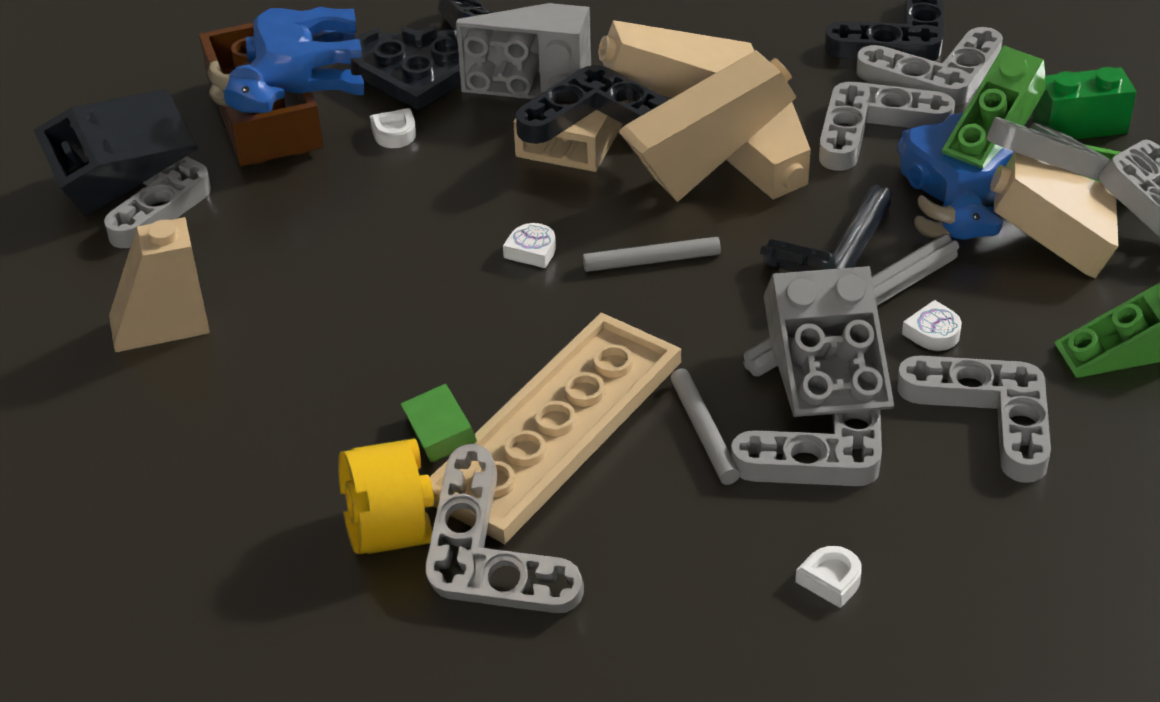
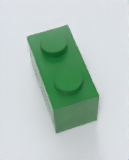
(1087, 103)

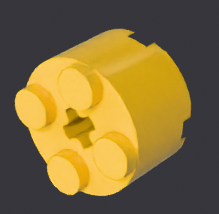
(385, 496)

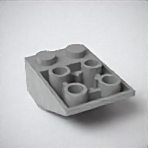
(523, 49)
(828, 341)

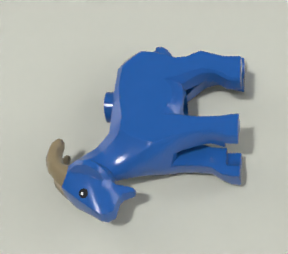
(289, 57)
(956, 183)

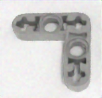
(893, 67)
(869, 101)
(1047, 146)
(1134, 179)
(180, 185)
(1006, 397)
(832, 450)
(481, 562)

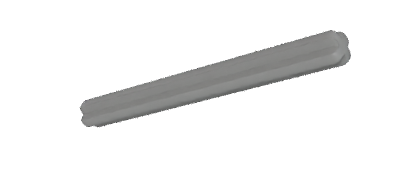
(885, 283)

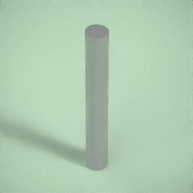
(651, 254)
(705, 427)

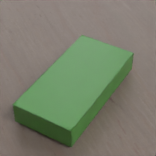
(438, 422)

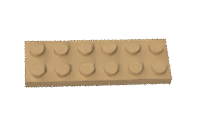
(563, 418)

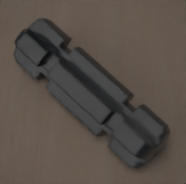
(796, 257)

